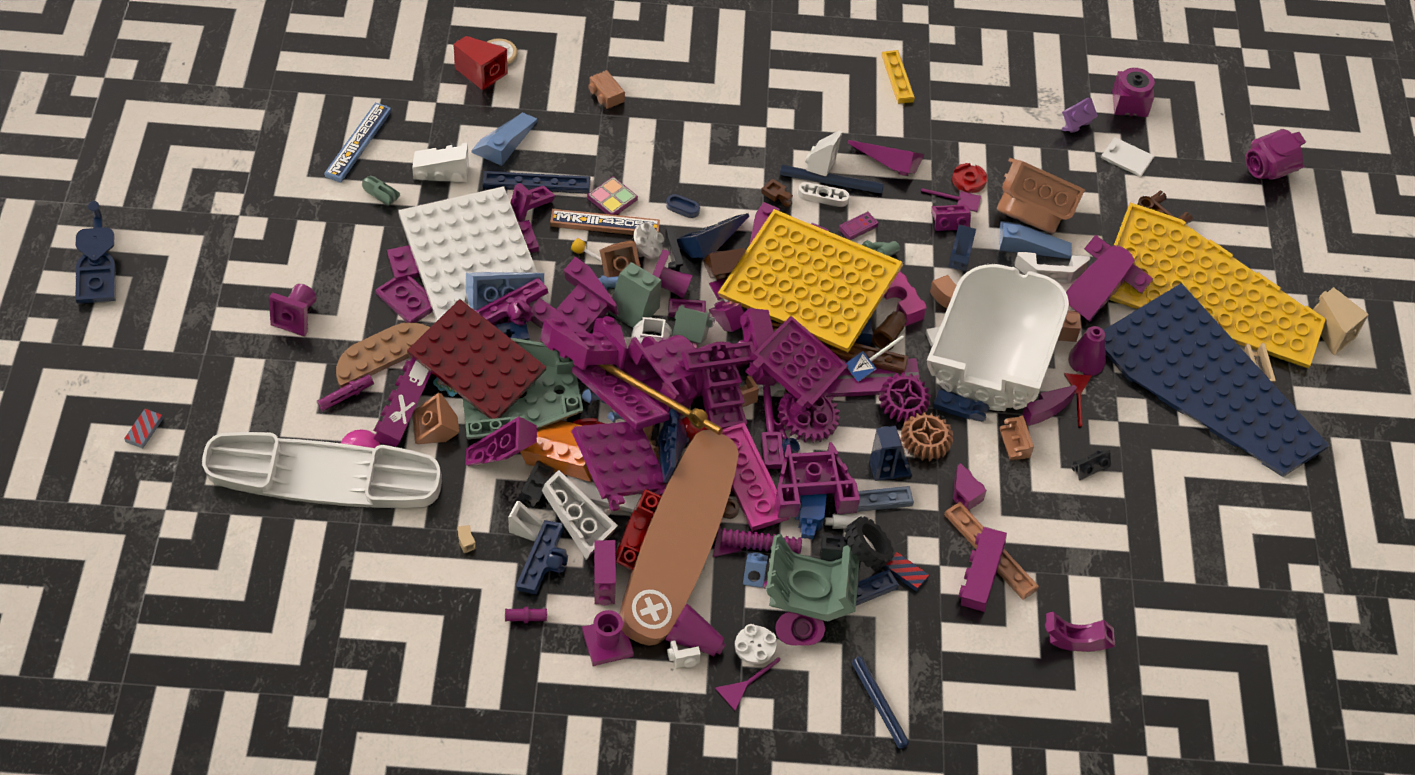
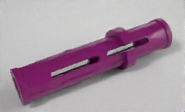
(347, 391)

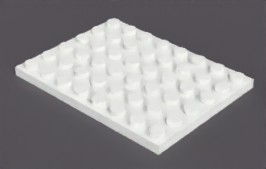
(461, 238)

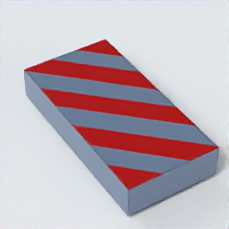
(143, 428)

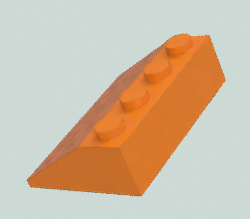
(558, 450)

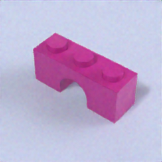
(910, 303)

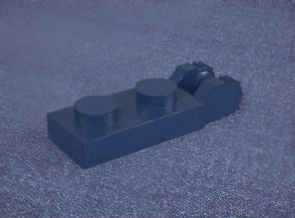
(960, 406)

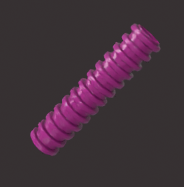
(756, 540)

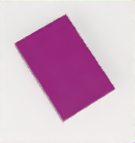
(406, 298)

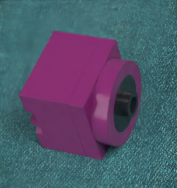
(1133, 92)

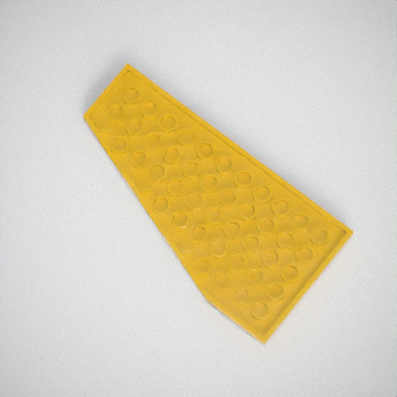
(1234, 295)

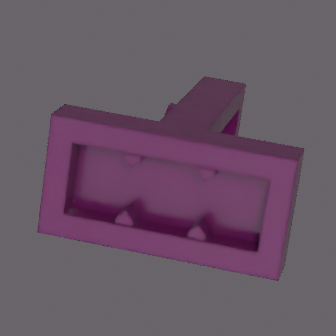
(526, 199)

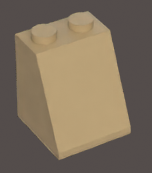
(1342, 320)

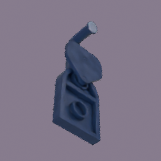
(97, 278)

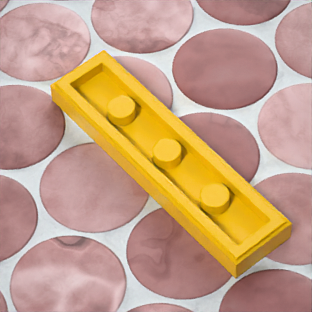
(898, 76)

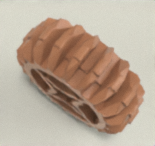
(923, 433)

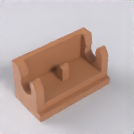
(1017, 438)

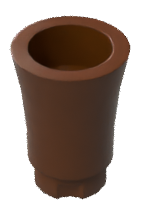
(889, 330)

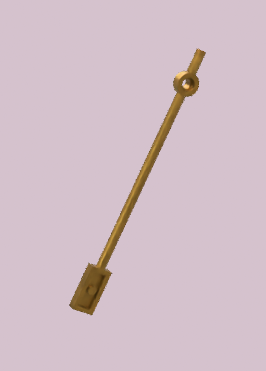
(696, 416)

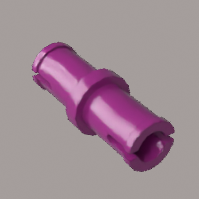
(525, 614)

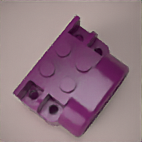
(663, 368)

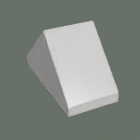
(524, 522)

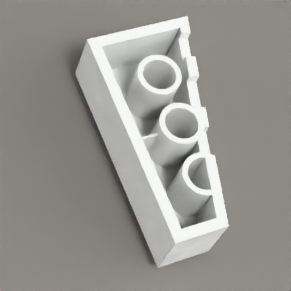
(578, 513)

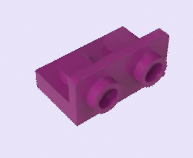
(951, 216)

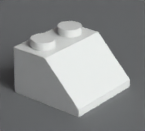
(824, 154)

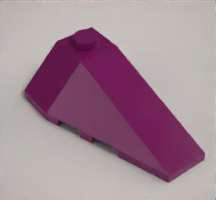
(503, 442)

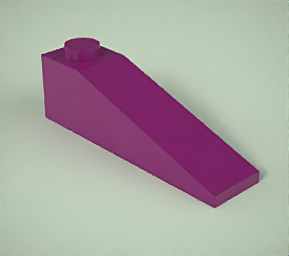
(896, 159)

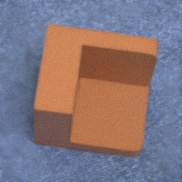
(749, 391)

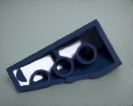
(711, 238)
(671, 442)

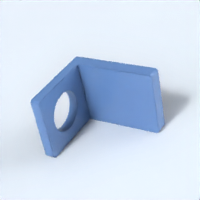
(758, 563)

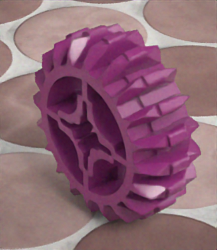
(889, 395)

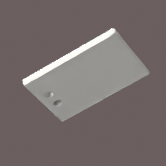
(1127, 157)

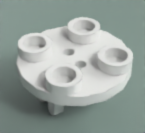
(648, 241)
(759, 637)

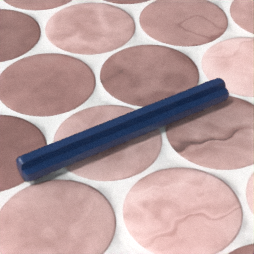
(880, 702)

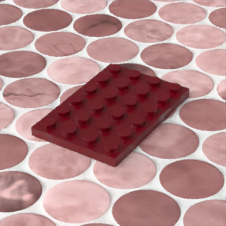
(476, 360)

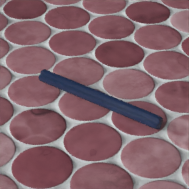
(832, 179)

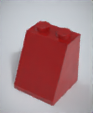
(480, 61)

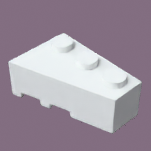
(442, 165)

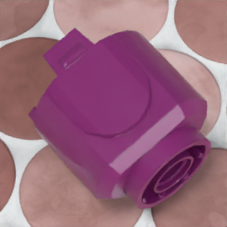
(1275, 154)

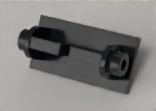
(1093, 463)

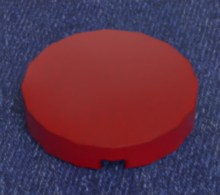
(969, 178)

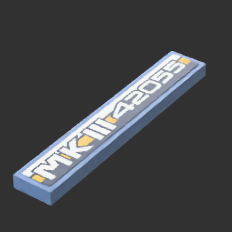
(357, 142)

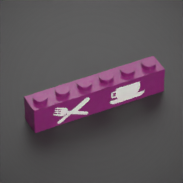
(402, 403)

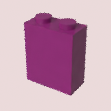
(604, 572)

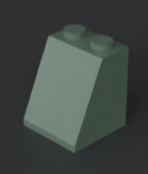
(636, 295)

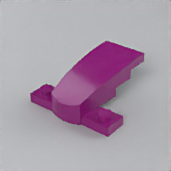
(1104, 278)
(722, 393)

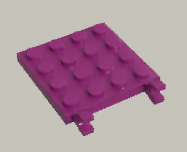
(798, 363)
(619, 461)

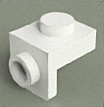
(683, 658)

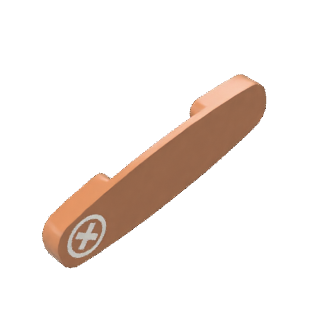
(679, 538)

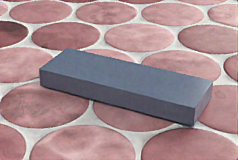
(885, 498)

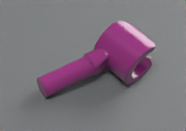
(780, 428)

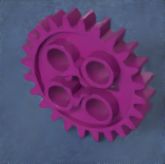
(824, 412)

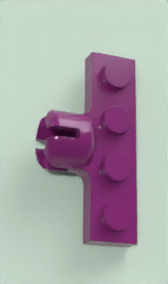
(515, 303)

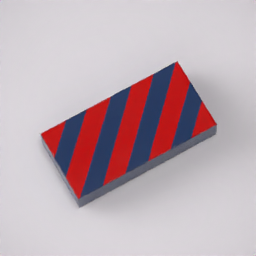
(907, 571)

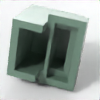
(692, 324)

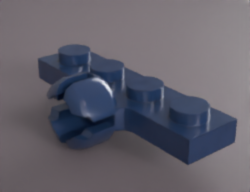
(543, 557)

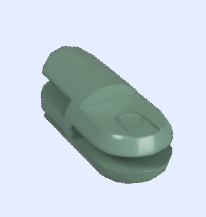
(380, 190)

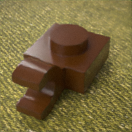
(775, 191)

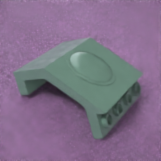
(812, 584)

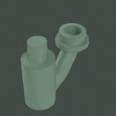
(885, 248)

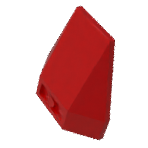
(636, 529)

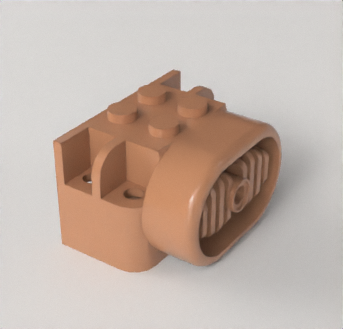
(1038, 196)

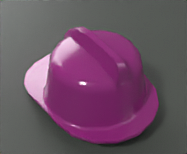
(799, 629)

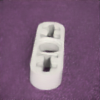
(810, 196)

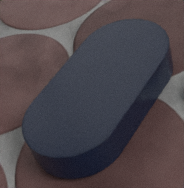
(683, 206)

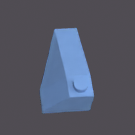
(504, 140)
(1020, 238)
(489, 286)

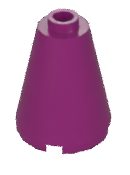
(1089, 352)
(694, 631)

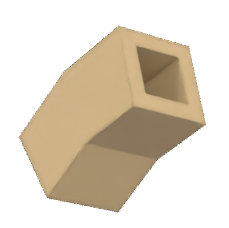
(466, 539)

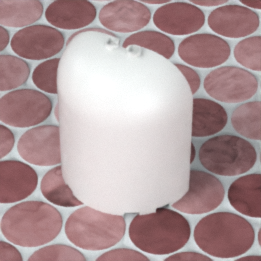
(999, 336)

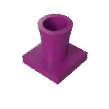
(671, 280)
(291, 312)
(606, 639)

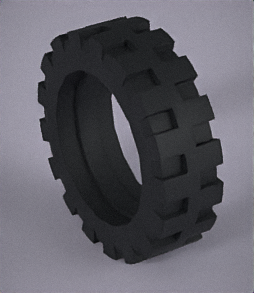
(862, 549)

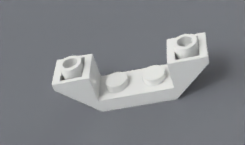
(1062, 274)

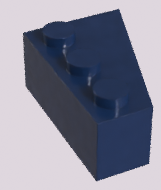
(888, 455)

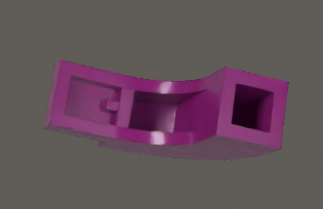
(1076, 637)

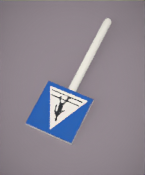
(862, 366)

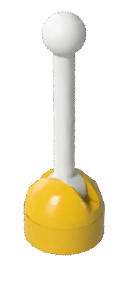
(579, 246)

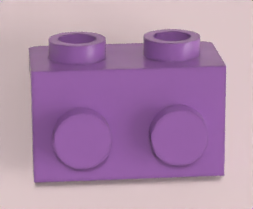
(1079, 115)

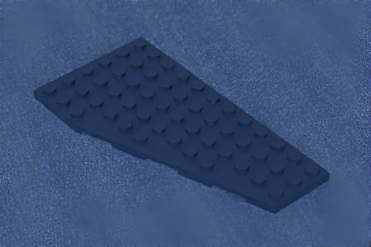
(1202, 372)

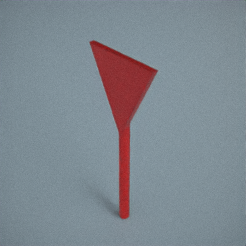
(1080, 382)

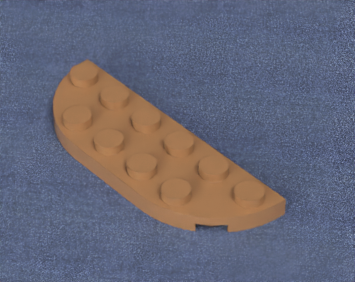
(378, 352)

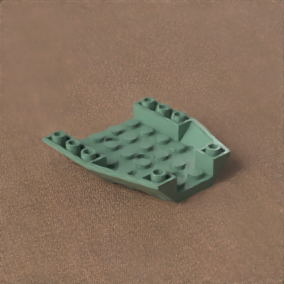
(541, 402)

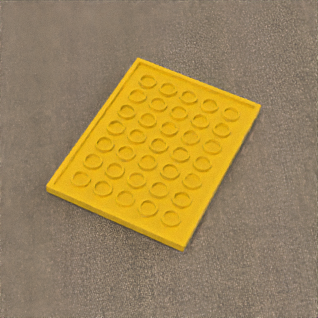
(812, 277)

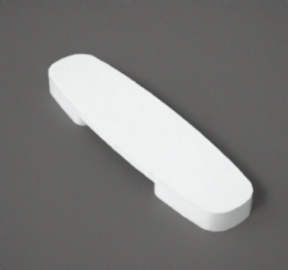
(322, 471)

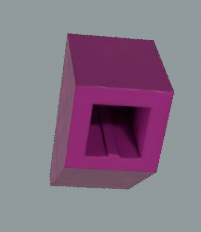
(727, 315)
(967, 488)

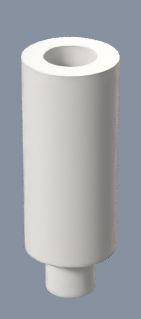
(841, 521)

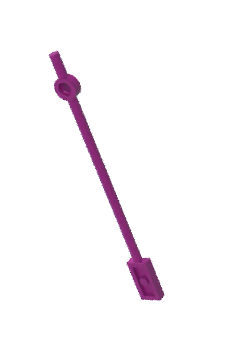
(771, 440)

